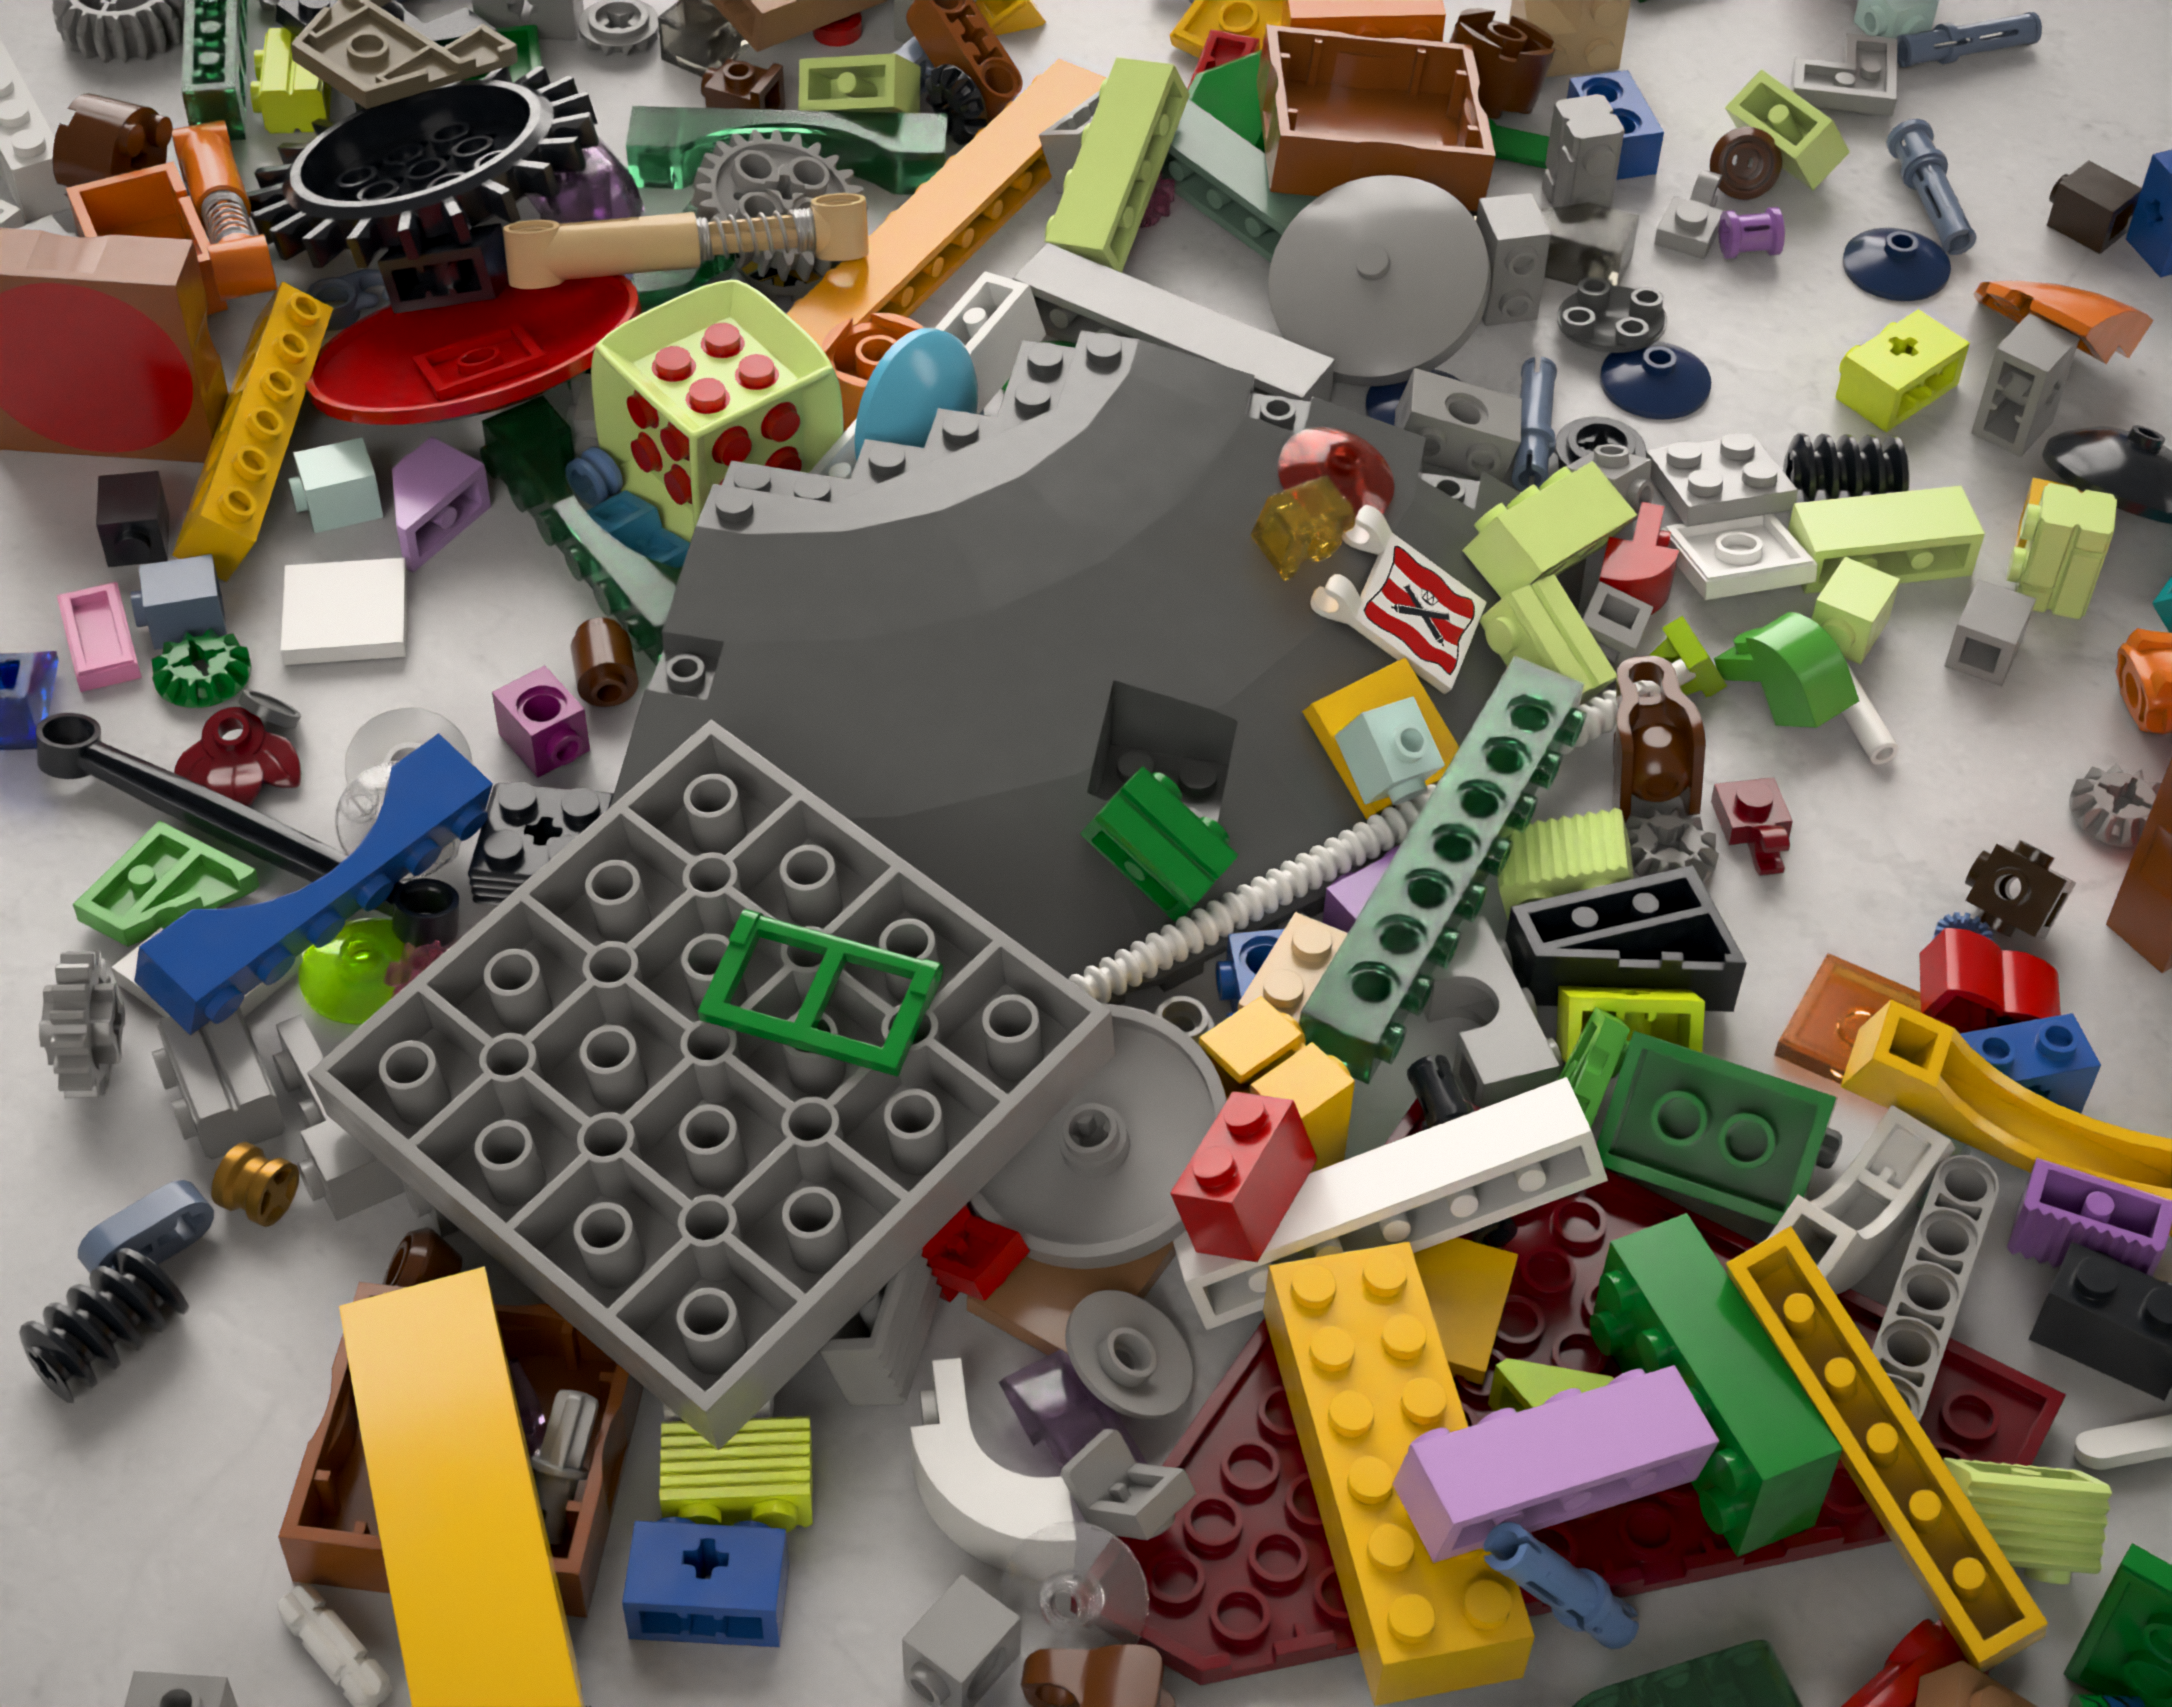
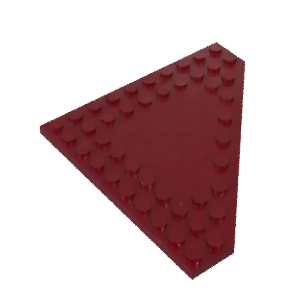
(1247, 1563)

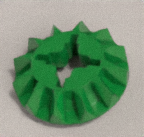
(186, 687)

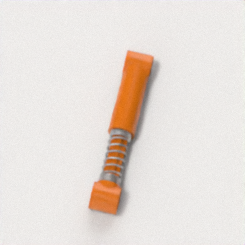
(216, 190)

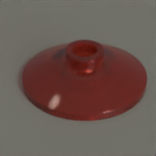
(1345, 458)

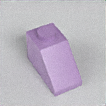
(436, 498)

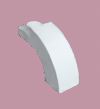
(1871, 1202)
(967, 1492)

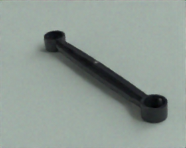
(72, 749)

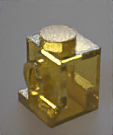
(1303, 525)

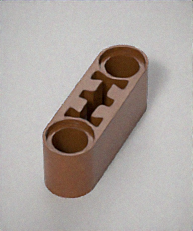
(960, 36)

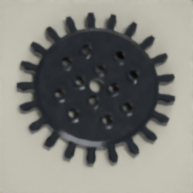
(423, 167)

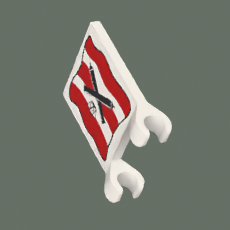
(1405, 605)

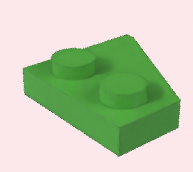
(1596, 1060)

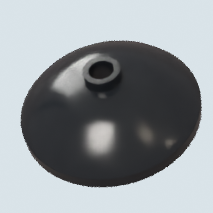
(2119, 463)

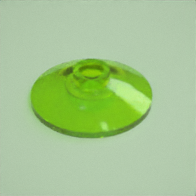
(348, 973)

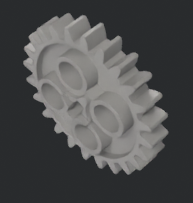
(764, 179)

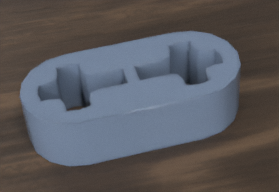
(153, 1226)

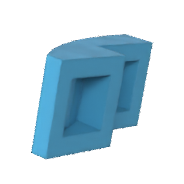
(640, 528)

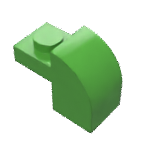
(1798, 669)

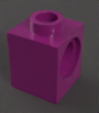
(541, 721)

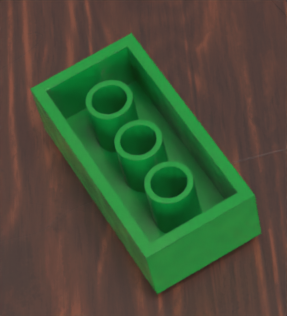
(1675, 1305)

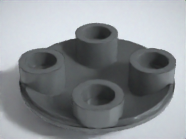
(1612, 316)

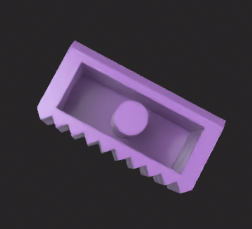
(2091, 1211)

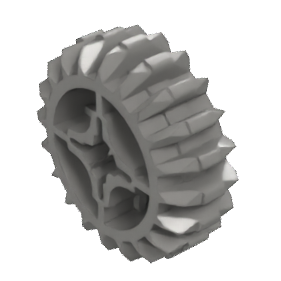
(119, 26)

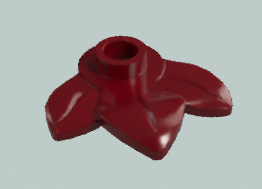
(242, 764)

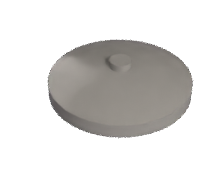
(1381, 278)
(1104, 1166)

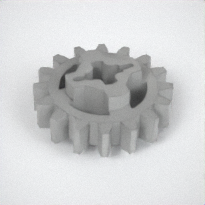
(82, 1024)

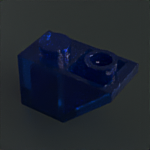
(25, 696)

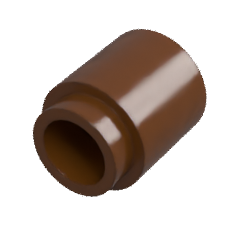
(603, 663)

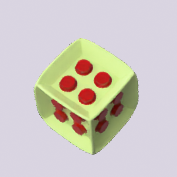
(709, 386)

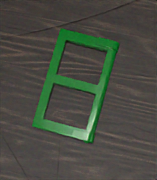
(803, 1032)

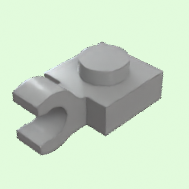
(1692, 223)

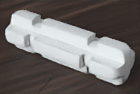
(334, 1647)

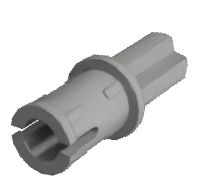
(562, 1457)

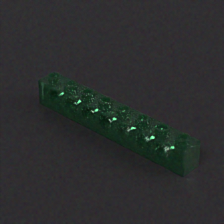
(1442, 869)

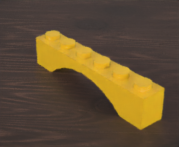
(1952, 1089)

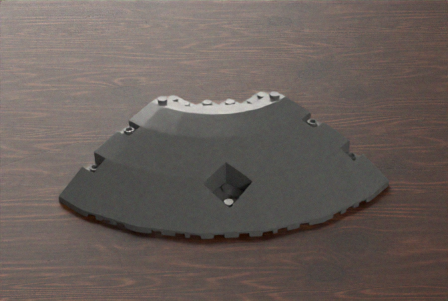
(1038, 612)

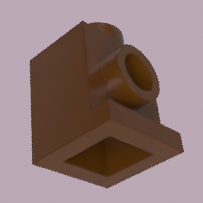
(744, 86)

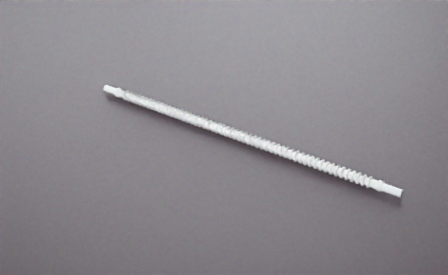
(1296, 878)

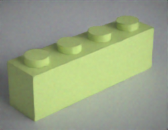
(1119, 161)

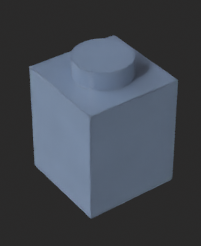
(179, 598)

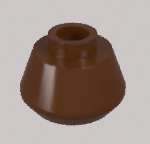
(1739, 179)
(422, 1258)

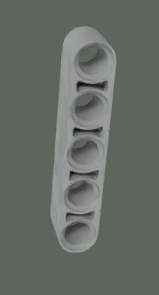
(1935, 1276)

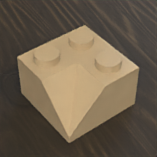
(1584, 32)

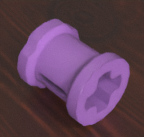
(1751, 232)

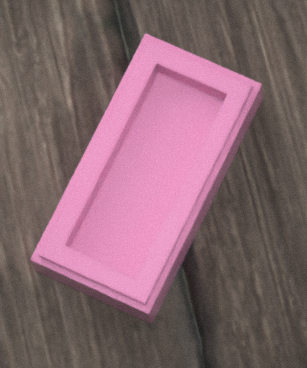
(98, 636)

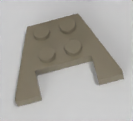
(384, 59)

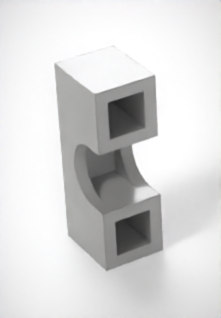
(1510, 1048)

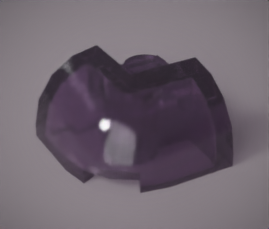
(597, 193)

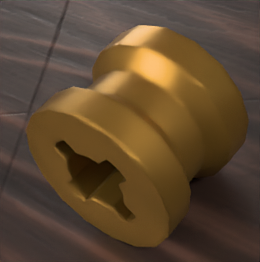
(255, 1184)

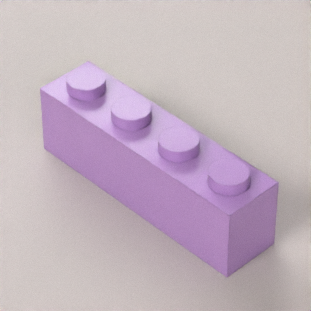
(1554, 1460)

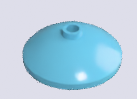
(909, 385)

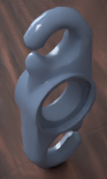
(349, 289)

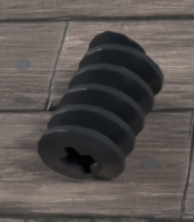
(1846, 466)
(99, 1319)

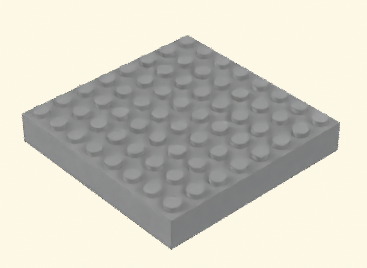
(680, 1180)

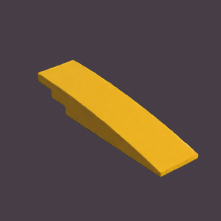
(457, 1500)

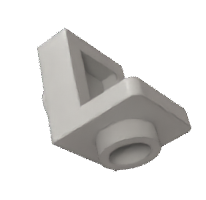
(1124, 1494)

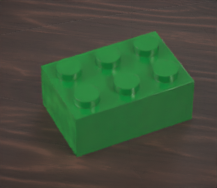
(1713, 1128)

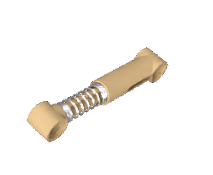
(550, 252)

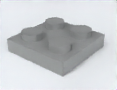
(1721, 479)

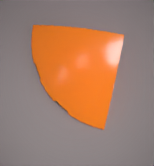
(2097, 319)

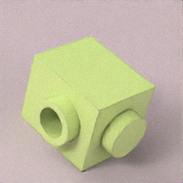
(1855, 607)

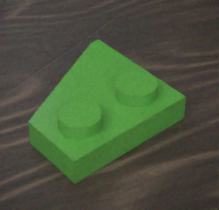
(161, 882)

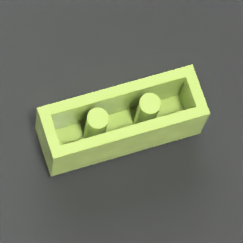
(1548, 528)
(1899, 533)

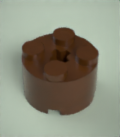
(1508, 59)
(108, 140)

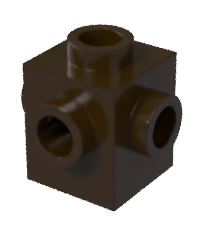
(2040, 896)

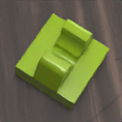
(1684, 644)

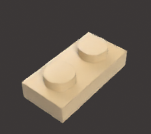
(1295, 965)

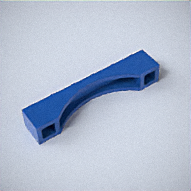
(216, 956)

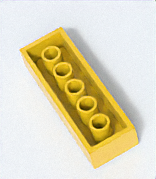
(1361, 1387)

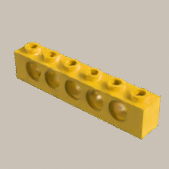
(254, 430)

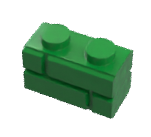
(1160, 842)

